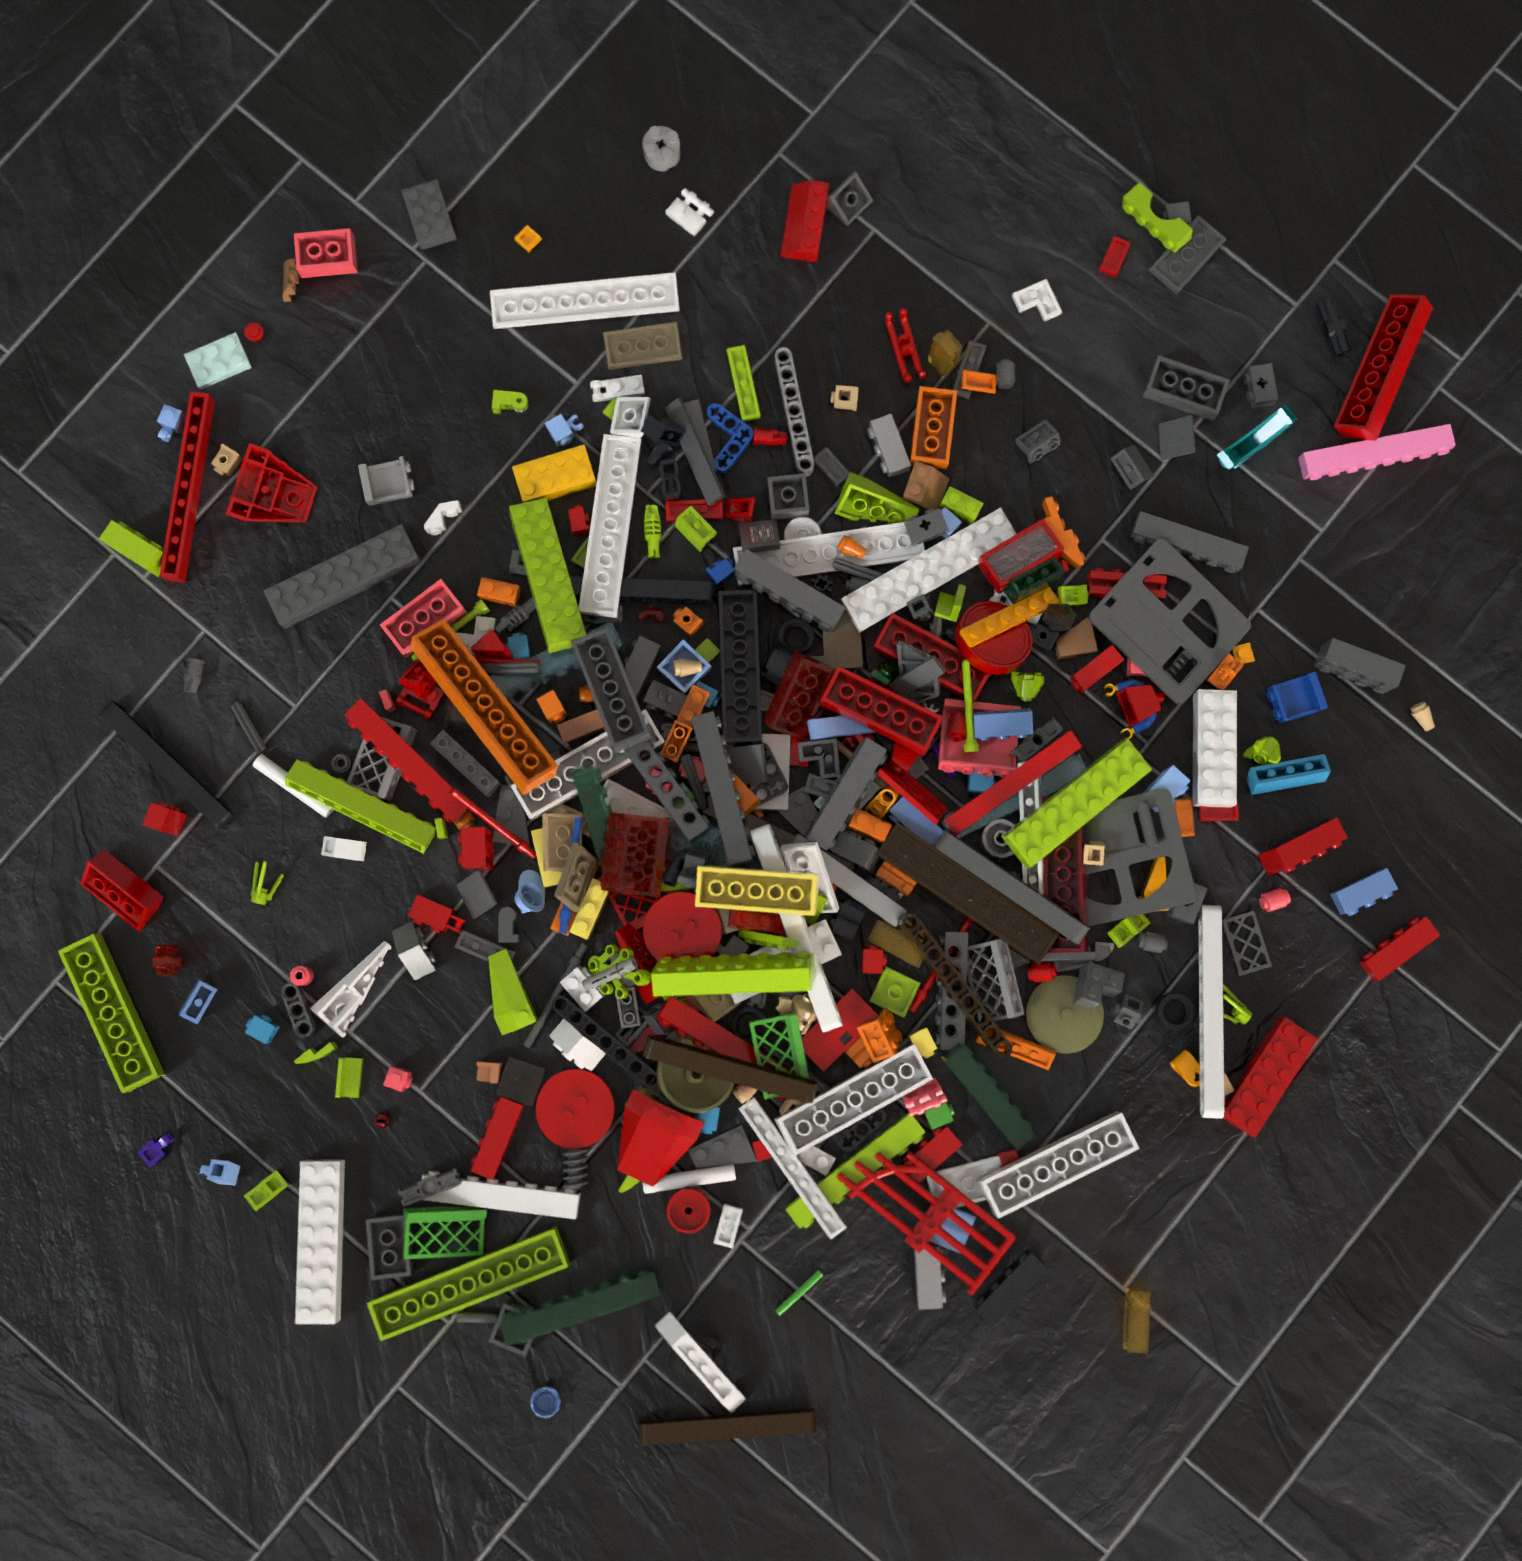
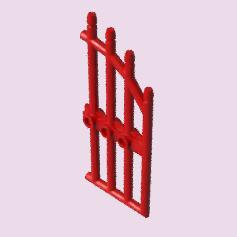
(935, 1216)

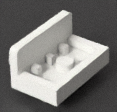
(573, 985)

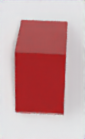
(740, 509)
(492, 646)

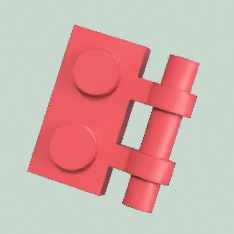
(924, 1093)

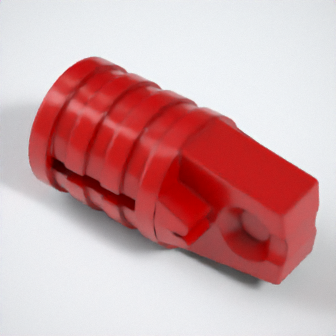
(769, 437)

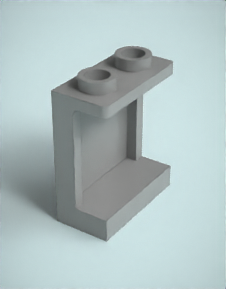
(386, 481)

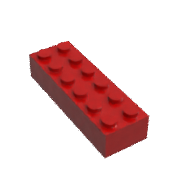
(949, 656)
(881, 710)
(1267, 1076)

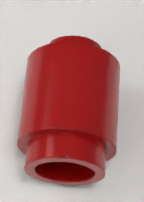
(957, 727)
(1043, 972)

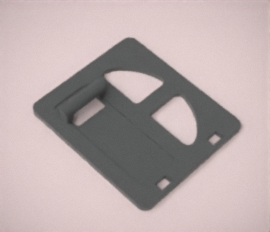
(1153, 633)
(1123, 847)

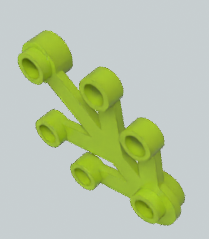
(598, 964)

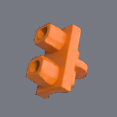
(1225, 672)

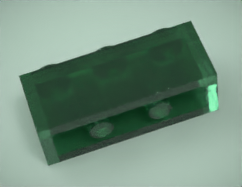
(1034, 580)

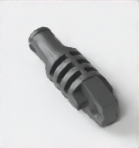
(515, 617)

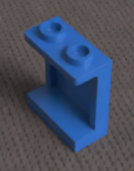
(1296, 698)

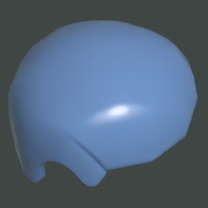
(545, 1401)

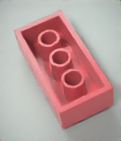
(422, 612)

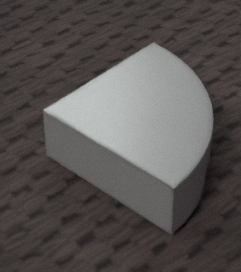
(1102, 950)

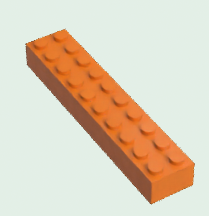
(484, 706)

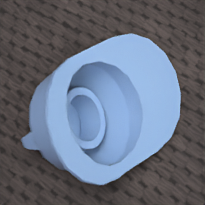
(530, 892)

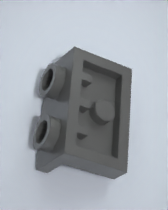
(1038, 441)

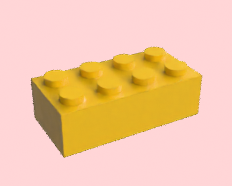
(555, 475)

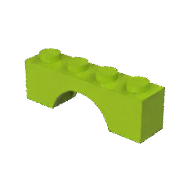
(1172, 233)

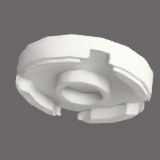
(801, 527)

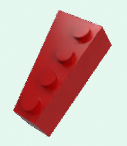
(1303, 847)

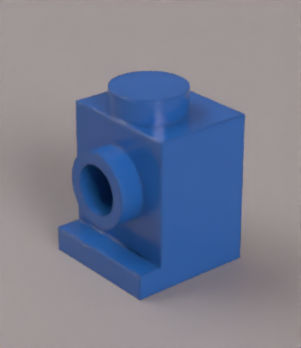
(721, 571)

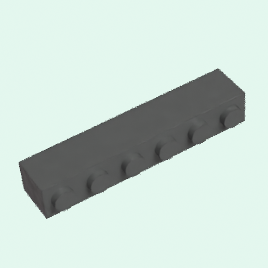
(1190, 542)

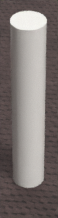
(278, 775)
(693, 1178)

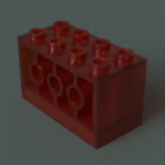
(634, 854)

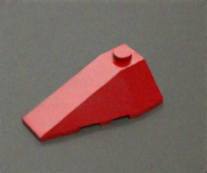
(630, 938)

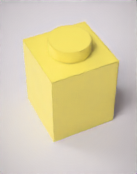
(923, 1042)

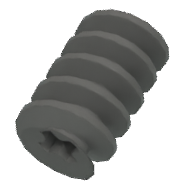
(575, 1169)

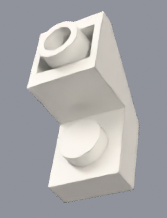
(436, 521)
(344, 848)

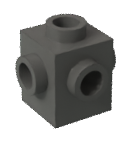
(1128, 1011)

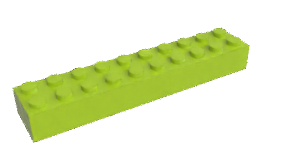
(468, 1283)

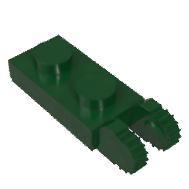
(885, 672)

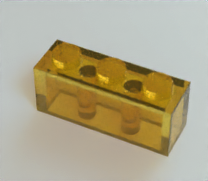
(944, 352)
(895, 942)
(1136, 1320)

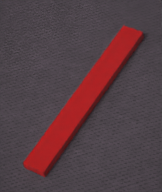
(1013, 782)

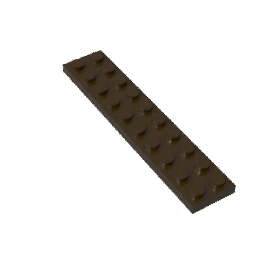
(967, 893)

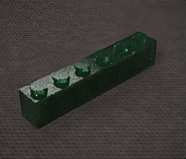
(594, 807)
(988, 1096)

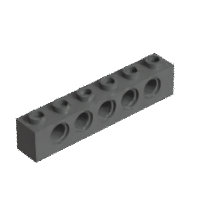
(691, 831)
(943, 1000)

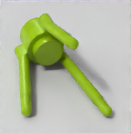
(260, 894)
(1239, 1012)

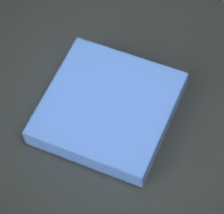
(955, 1230)

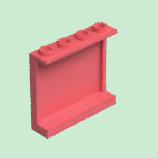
(993, 754)

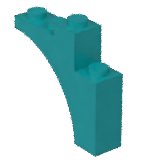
(1257, 438)

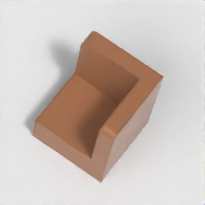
(489, 1071)

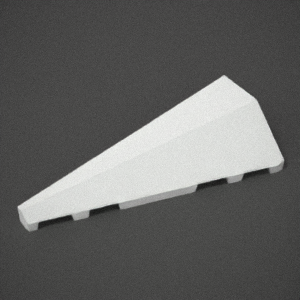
(340, 1003)

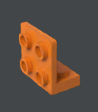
(881, 1036)

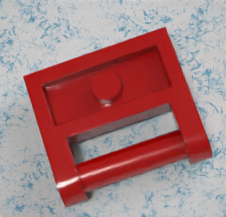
(432, 697)

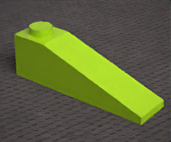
(870, 501)
(509, 997)

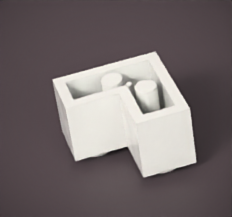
(576, 1046)

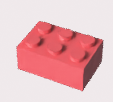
(325, 253)

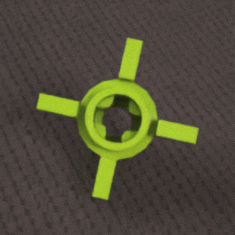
(1027, 684)
(1264, 751)

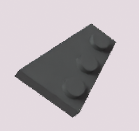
(723, 1149)

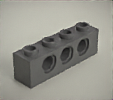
(465, 763)

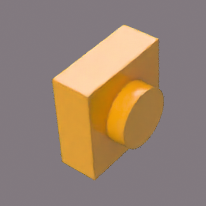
(528, 238)
(1243, 653)

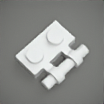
(686, 216)

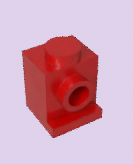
(579, 520)

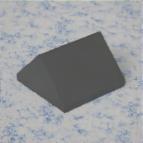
(849, 199)

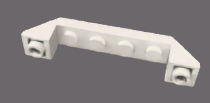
(700, 1362)

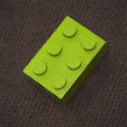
(133, 546)

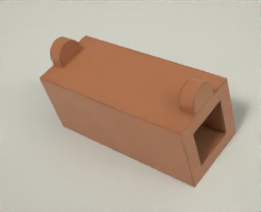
(581, 727)

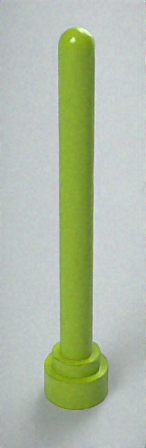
(479, 609)
(970, 744)

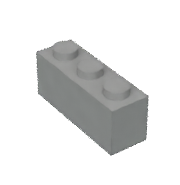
(889, 446)
(929, 1280)

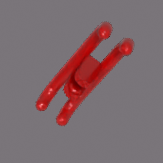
(904, 346)

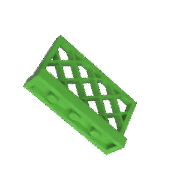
(794, 1039)
(443, 1214)

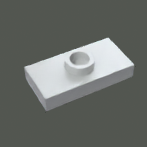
(728, 1225)

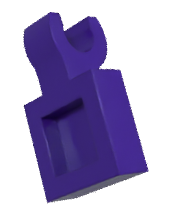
(154, 1151)

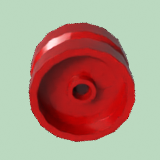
(685, 1198)

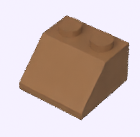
(925, 487)

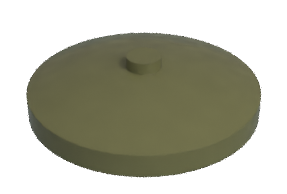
(1059, 1022)
(691, 1090)

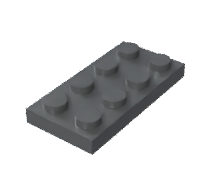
(1179, 268)

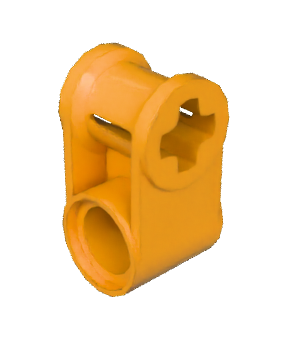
(881, 803)
(1187, 1066)

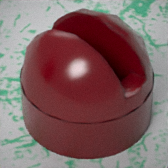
(383, 1115)

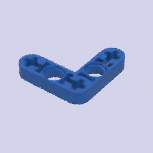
(735, 432)

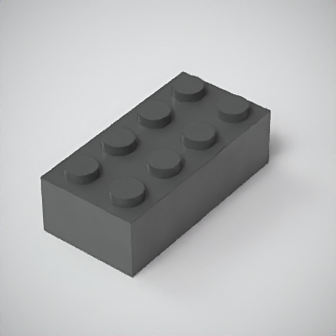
(1185, 388)
(1359, 665)

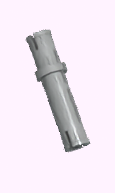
(628, 966)

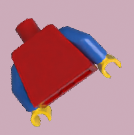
(1138, 704)

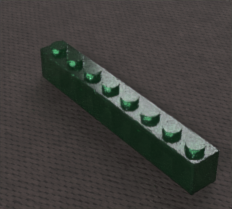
(578, 1308)

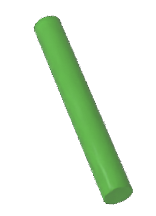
(799, 1292)

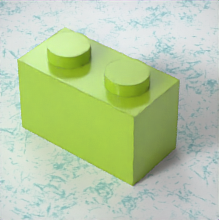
(961, 505)

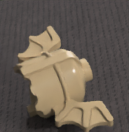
(802, 1006)

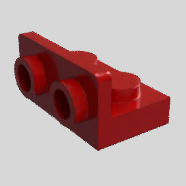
(418, 678)

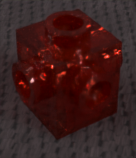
(167, 960)

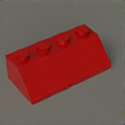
(805, 220)
(121, 889)

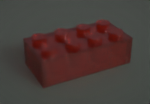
(798, 695)

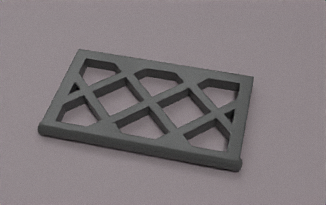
(1237, 956)

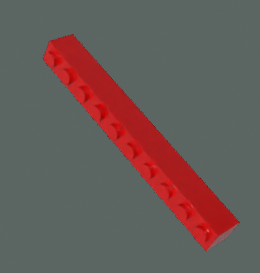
(187, 487)

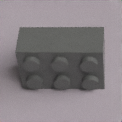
(429, 214)
(385, 1247)

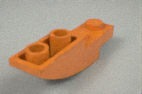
(1067, 538)
(683, 726)

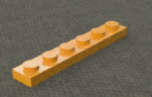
(1008, 617)

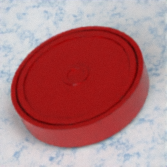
(1000, 653)
(680, 928)
(575, 1108)

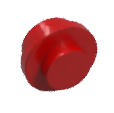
(254, 331)

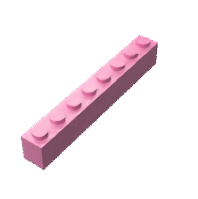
(1372, 453)

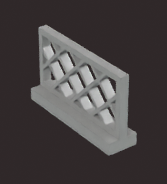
(391, 775)
(1004, 978)

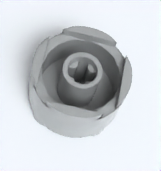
(661, 148)
(988, 839)

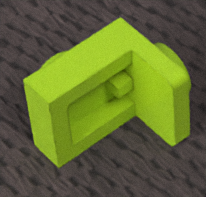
(1073, 595)

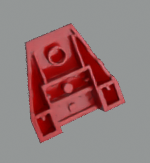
(270, 490)
(653, 1138)

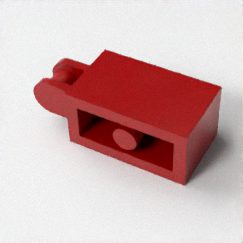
(434, 915)

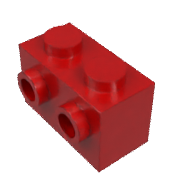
(872, 960)

